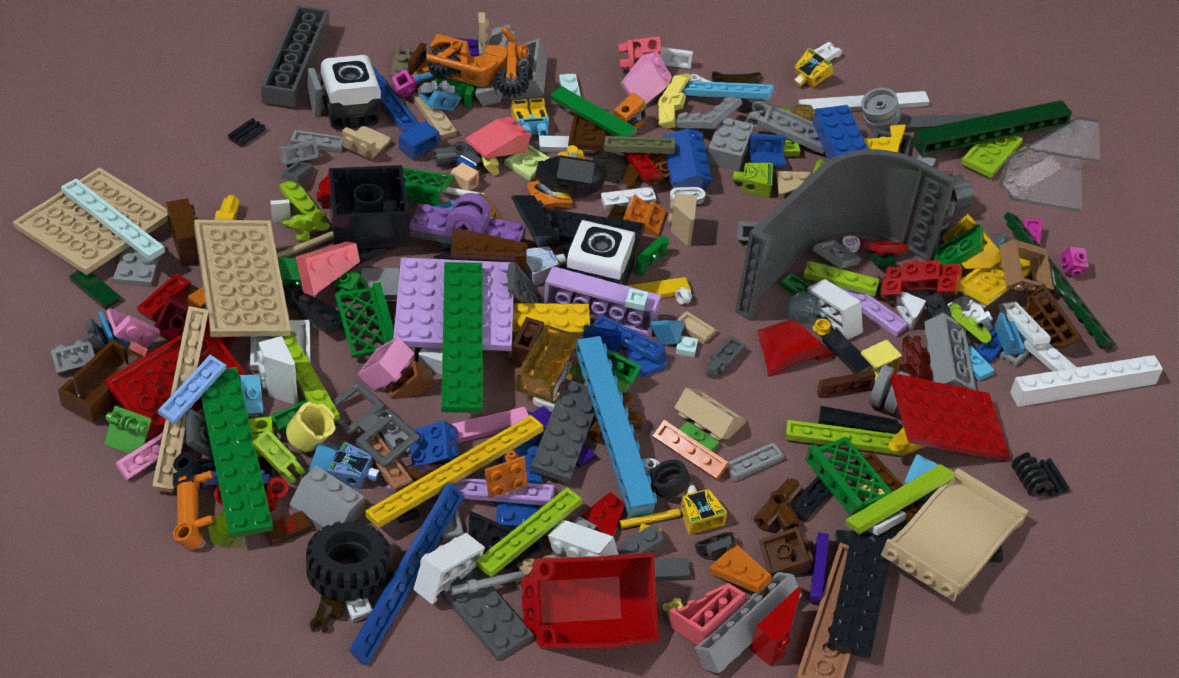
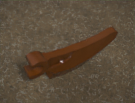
(631, 175)

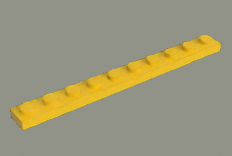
(453, 471)

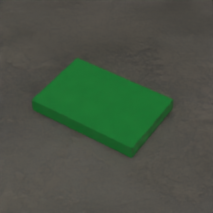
(961, 247)

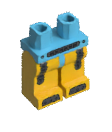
(531, 115)

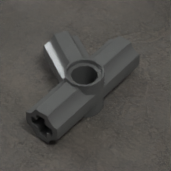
(459, 149)

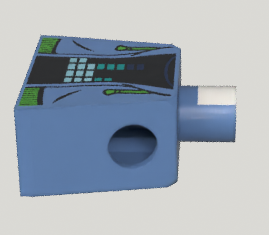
(353, 466)

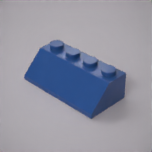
(689, 163)

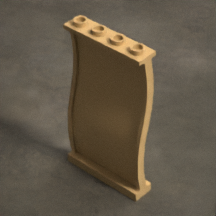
(954, 534)

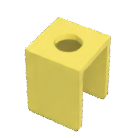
(882, 354)

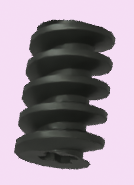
(1031, 475)

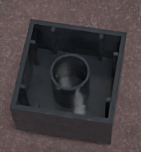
(369, 206)

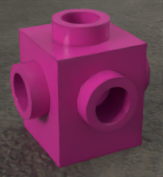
(404, 83)
(1074, 261)

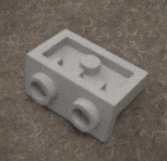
(72, 357)

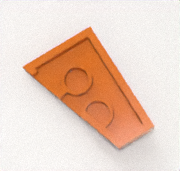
(741, 570)

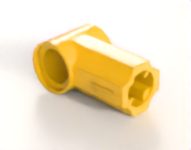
(228, 209)

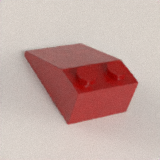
(773, 631)

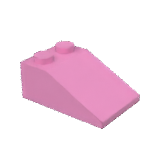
(647, 77)

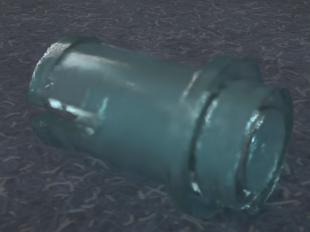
(1001, 239)

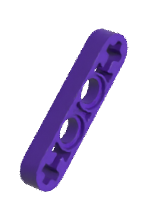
(819, 567)

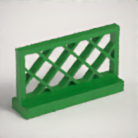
(419, 191)
(381, 313)
(836, 481)

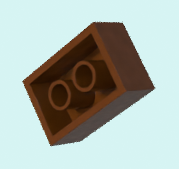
(182, 230)

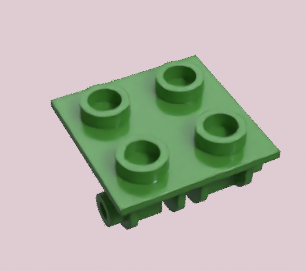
(126, 430)

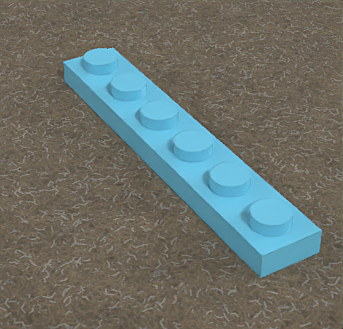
(723, 89)

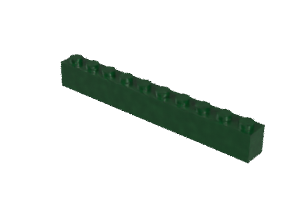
(991, 127)

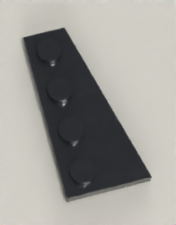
(316, 311)

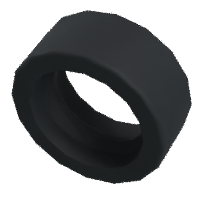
(672, 488)

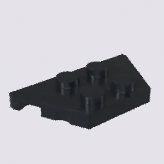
(490, 533)

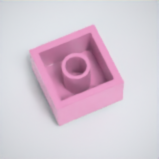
(386, 364)

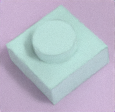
(636, 299)
(686, 346)

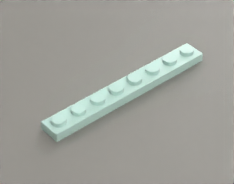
(113, 219)

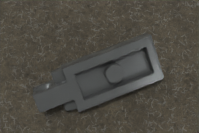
(725, 356)

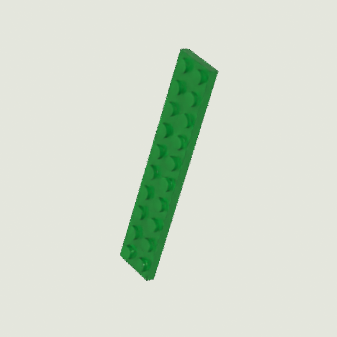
(462, 339)
(235, 457)

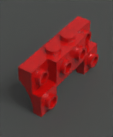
(922, 276)

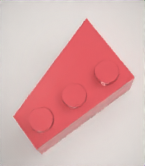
(326, 265)
(703, 616)

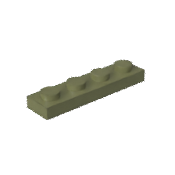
(639, 145)

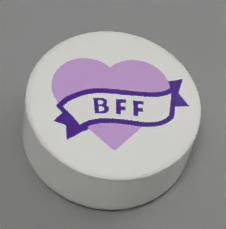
(851, 243)

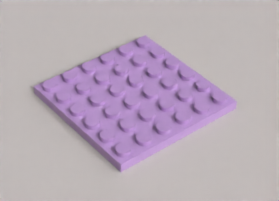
(421, 304)

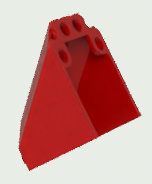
(591, 601)

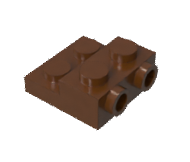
(786, 552)

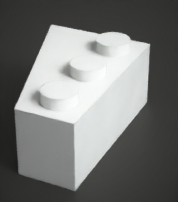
(839, 308)

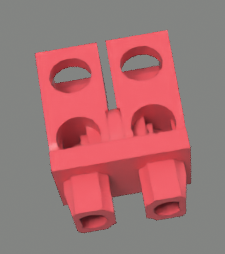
(637, 48)

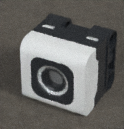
(350, 91)
(602, 252)

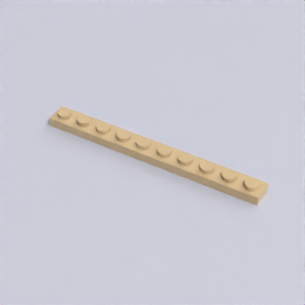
(187, 363)

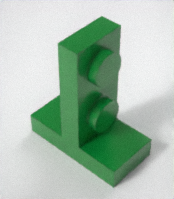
(465, 90)

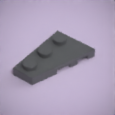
(521, 286)

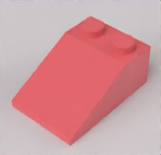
(500, 138)

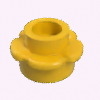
(822, 327)

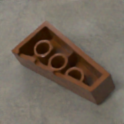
(483, 247)

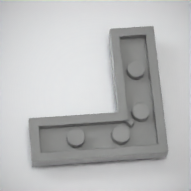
(711, 119)

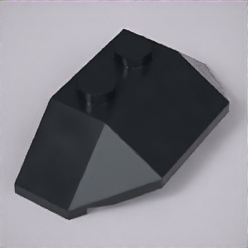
(571, 175)

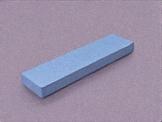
(192, 389)

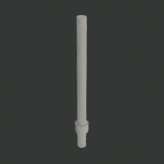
(472, 586)

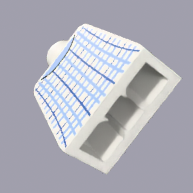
(539, 263)

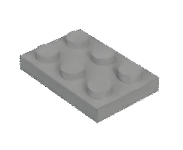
(135, 269)

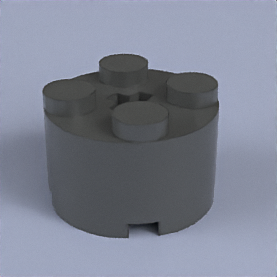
(962, 193)

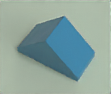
(668, 331)
(324, 455)

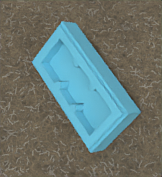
(980, 367)
(252, 393)

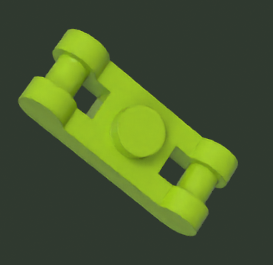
(970, 324)

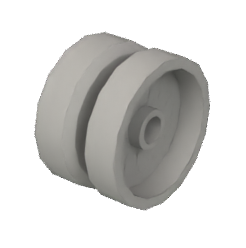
(881, 108)
(883, 389)

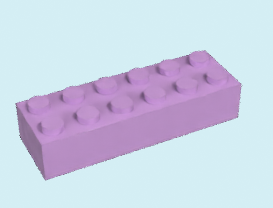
(603, 299)

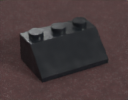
(536, 221)

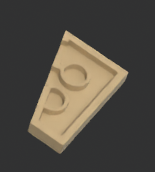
(483, 24)

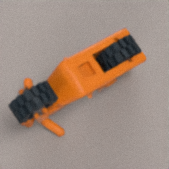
(497, 61)

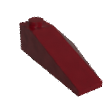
(173, 319)

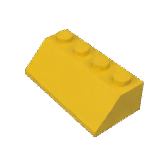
(984, 259)

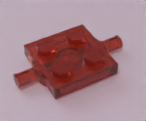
(915, 358)

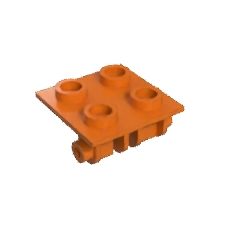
(506, 476)

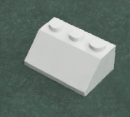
(277, 370)

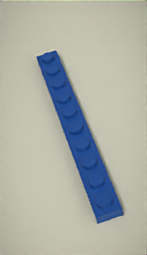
(405, 575)

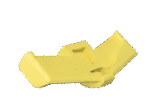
(672, 100)

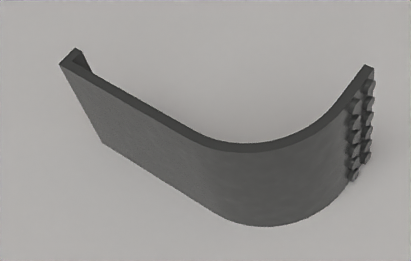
(850, 194)

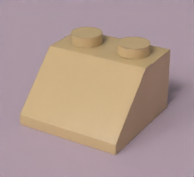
(683, 216)

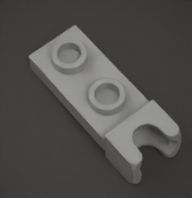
(391, 433)

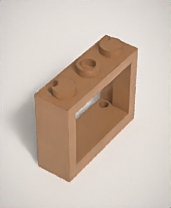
(1039, 263)

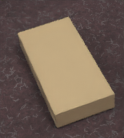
(696, 327)

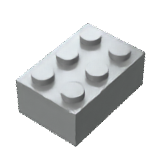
(730, 144)

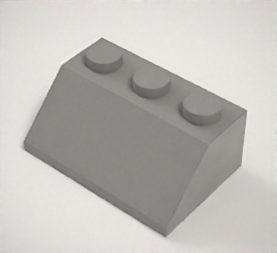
(327, 499)

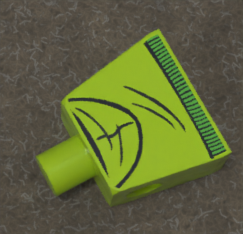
(755, 179)

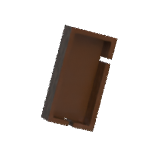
(92, 394)

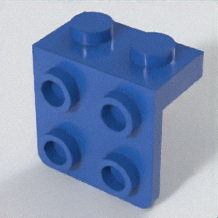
(767, 149)
(436, 444)

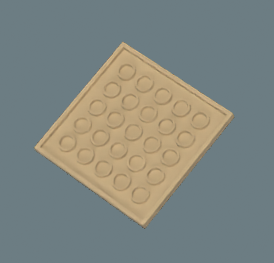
(77, 235)

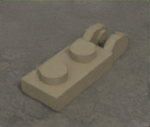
(400, 61)

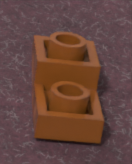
(663, 168)

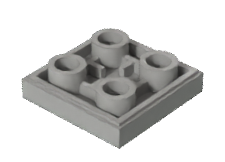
(315, 92)

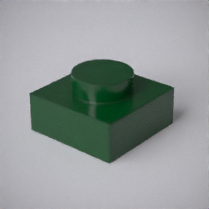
(883, 261)

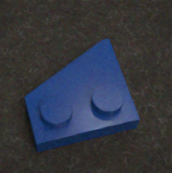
(648, 365)

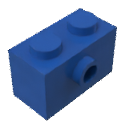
(418, 140)

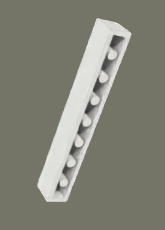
(1086, 380)

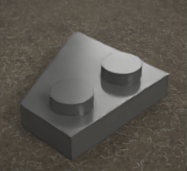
(95, 335)

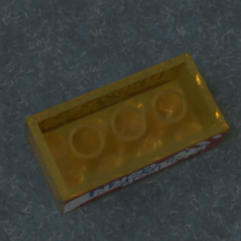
(547, 363)

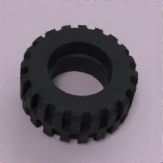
(353, 579)

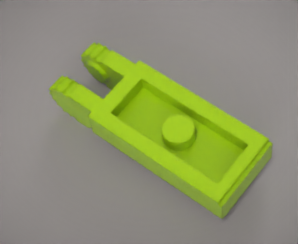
(277, 455)

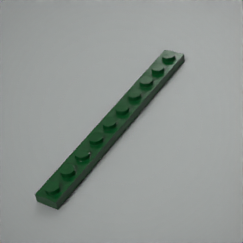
(1063, 287)

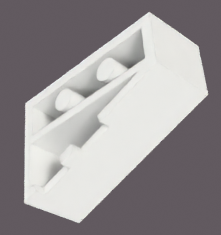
(576, 540)
(445, 565)

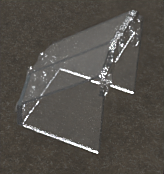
(1051, 166)

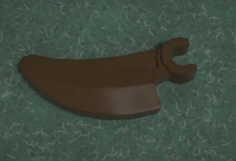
(736, 78)
(327, 610)

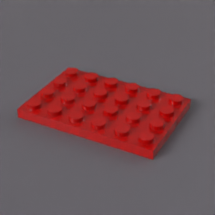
(149, 381)
(949, 417)

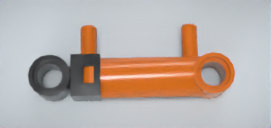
(188, 482)

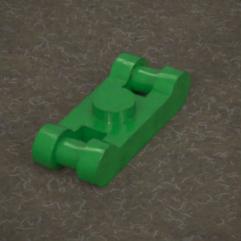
(651, 255)

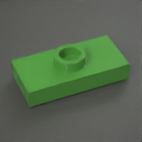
(700, 436)

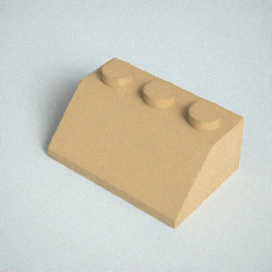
(708, 414)

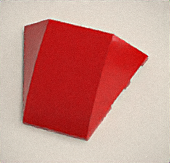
(789, 344)

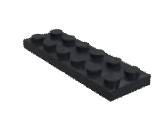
(569, 223)
(859, 600)

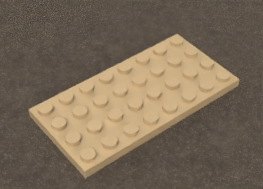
(241, 278)

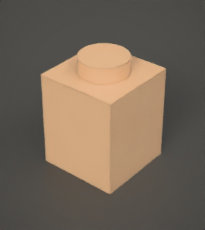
(465, 177)

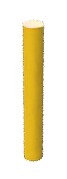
(649, 518)

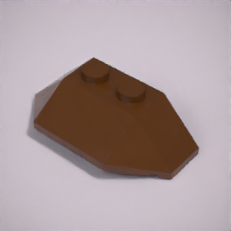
(1051, 318)

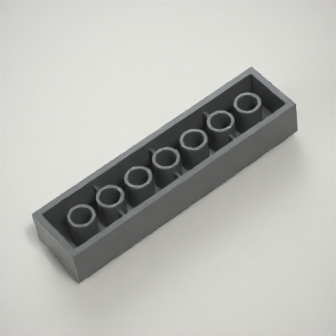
(294, 56)

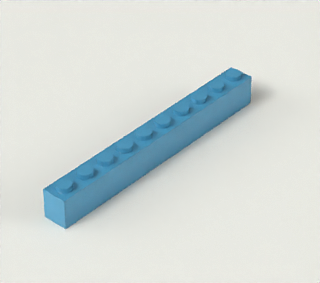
(615, 427)

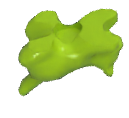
(305, 224)

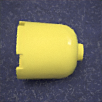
(310, 426)

